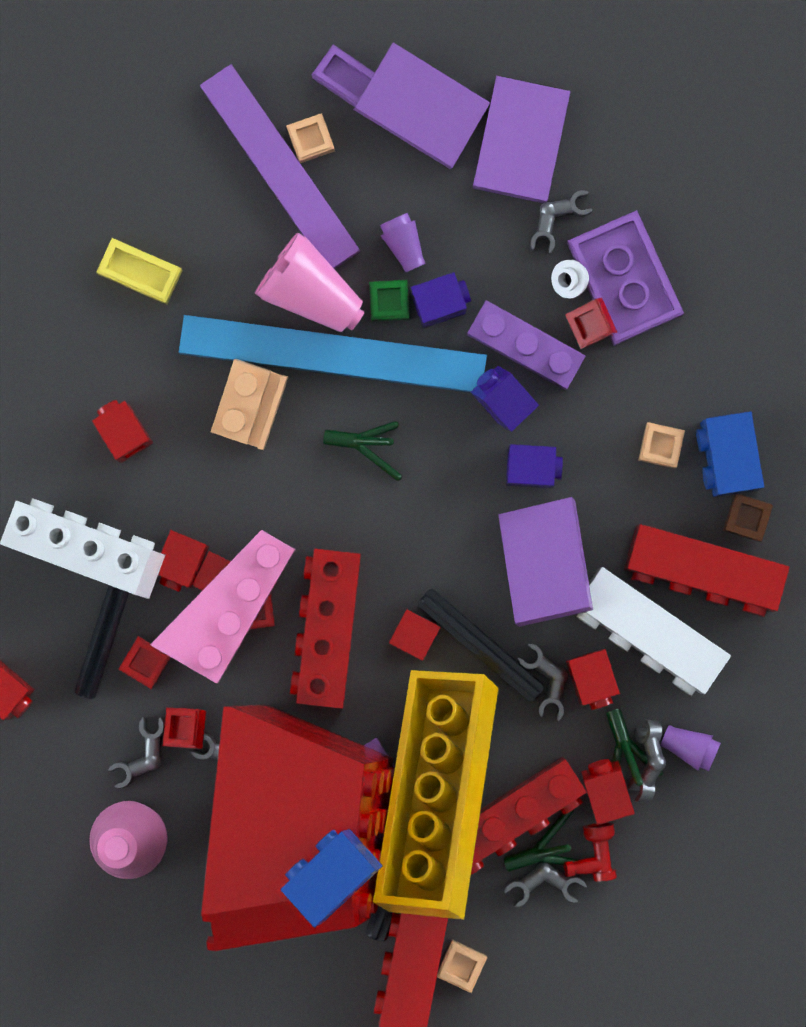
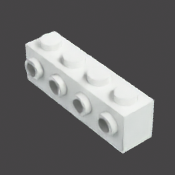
(82, 549)
(654, 633)

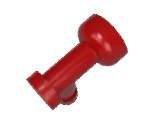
(599, 864)

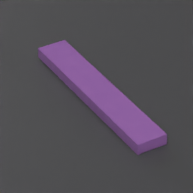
(279, 166)

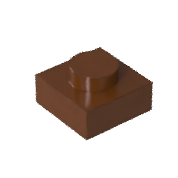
(748, 517)

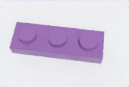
(526, 345)

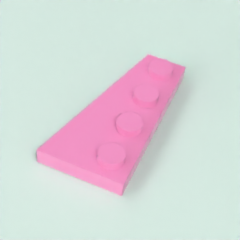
(221, 615)

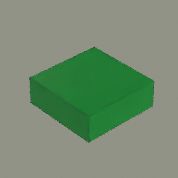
(389, 300)

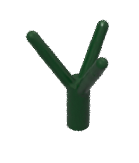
(357, 441)
(625, 745)
(537, 853)

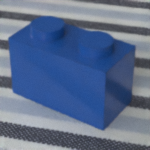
(730, 454)
(330, 877)

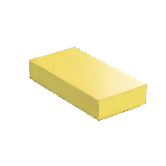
(139, 271)

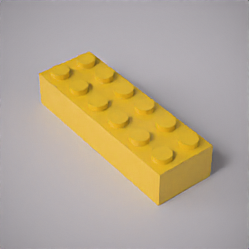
(436, 794)

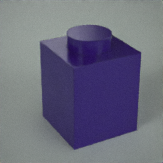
(440, 299)
(504, 397)
(533, 466)

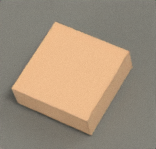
(310, 138)
(661, 445)
(461, 966)

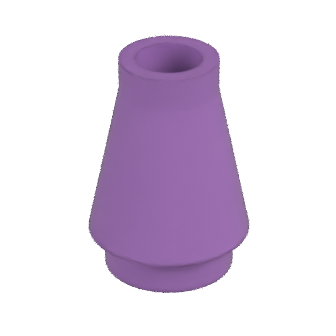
(403, 240)
(690, 746)

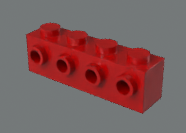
(328, 628)
(526, 809)

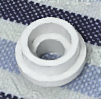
(578, 275)

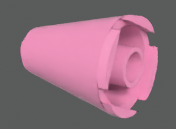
(310, 287)
(128, 839)

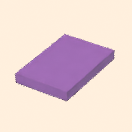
(421, 106)
(521, 139)
(626, 276)
(545, 562)

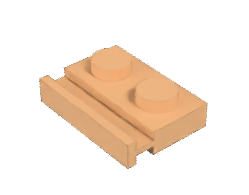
(249, 404)

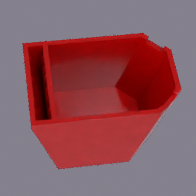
(273, 801)

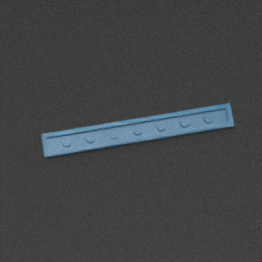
(331, 354)

